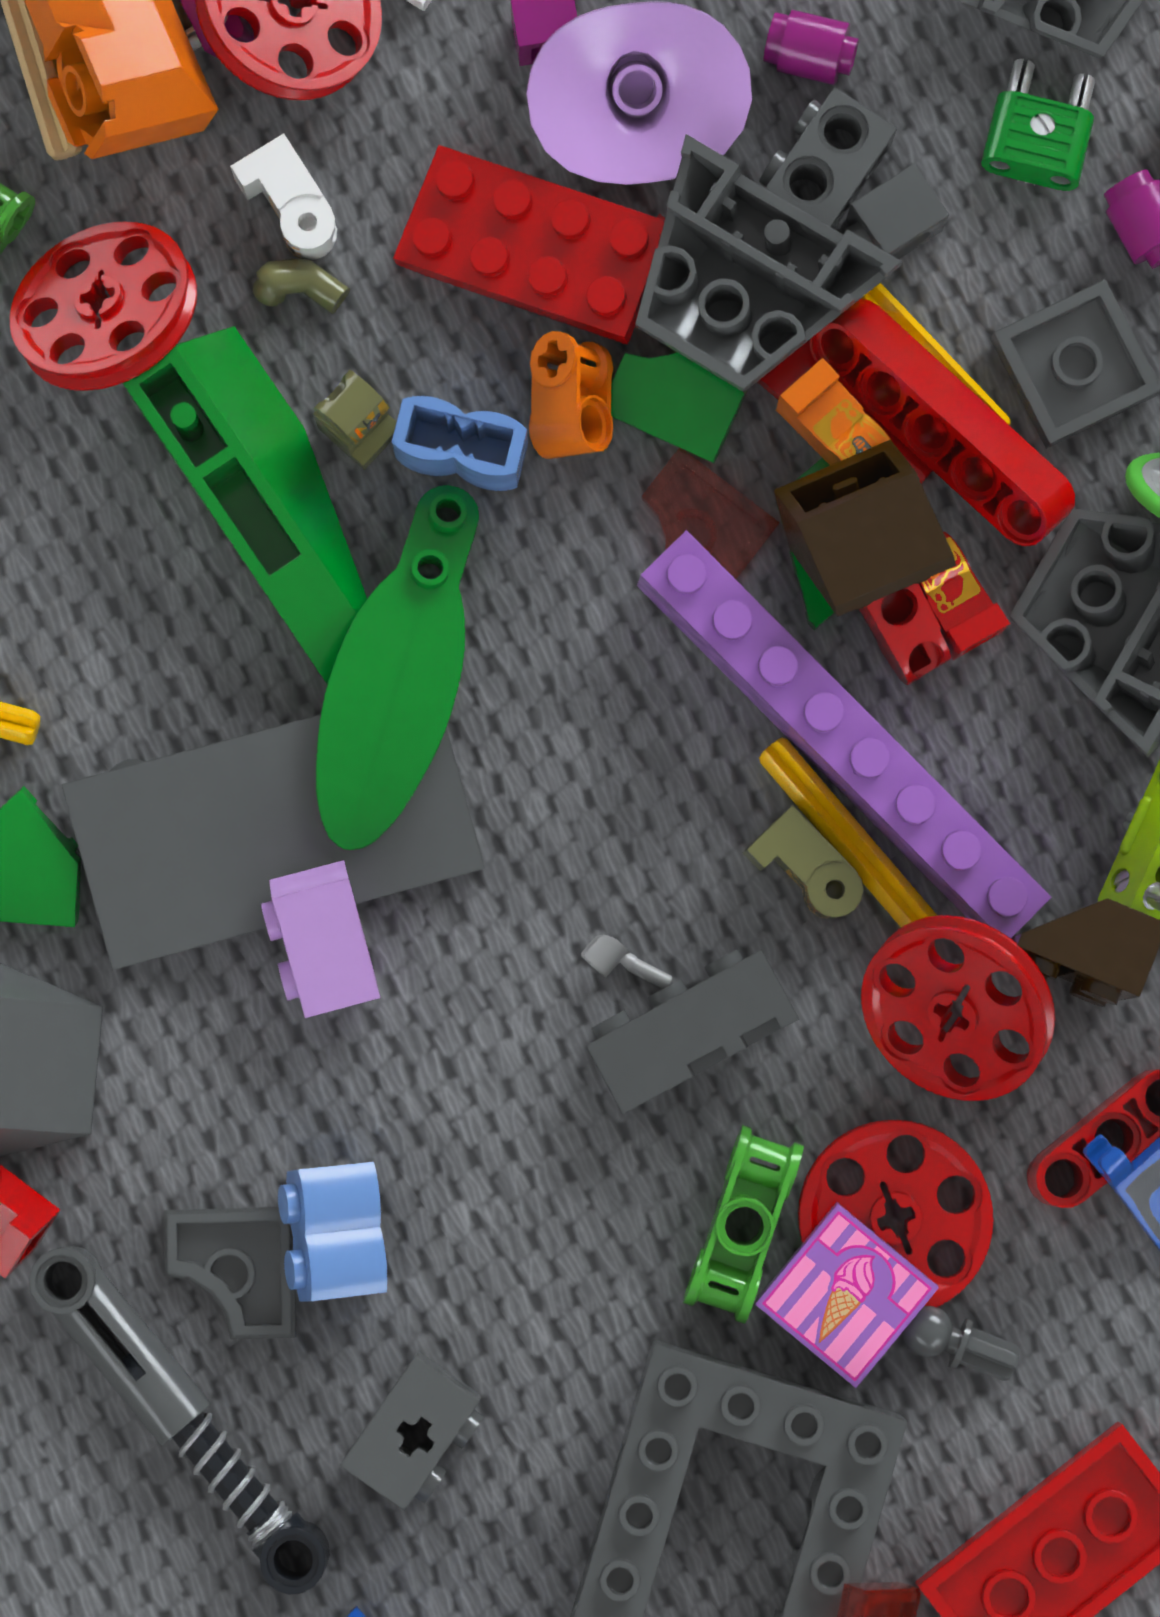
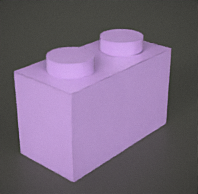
(322, 939)

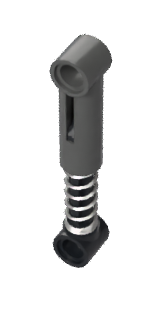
(172, 1409)

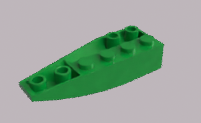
(257, 481)

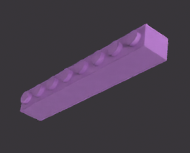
(840, 737)

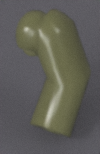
(298, 276)

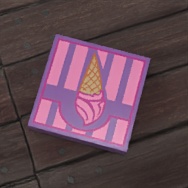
(846, 1294)

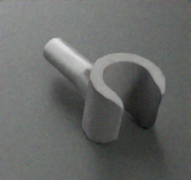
(607, 952)

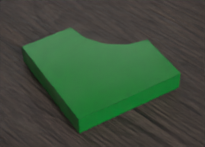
(675, 402)

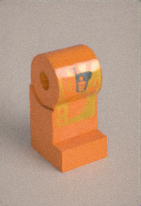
(828, 415)

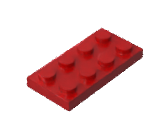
(530, 244)
(1063, 1543)

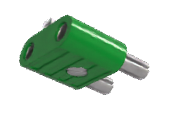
(1037, 136)

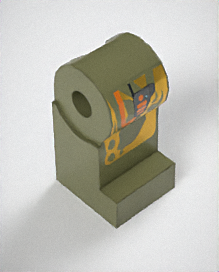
(356, 419)
(827, 879)

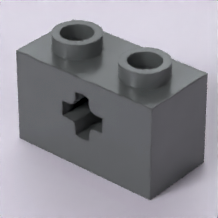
(379, 1451)

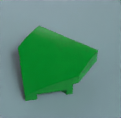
(36, 866)

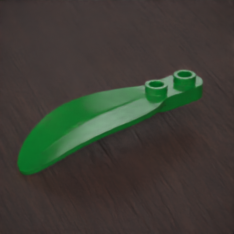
(395, 679)

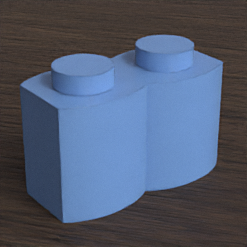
(444, 441)
(334, 1232)

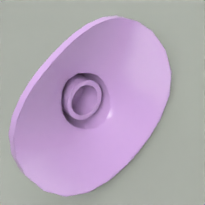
(630, 63)

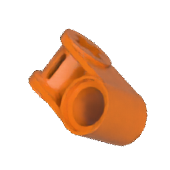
(574, 401)

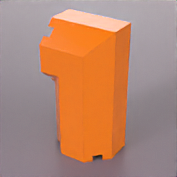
(121, 73)

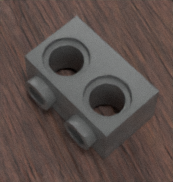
(836, 171)

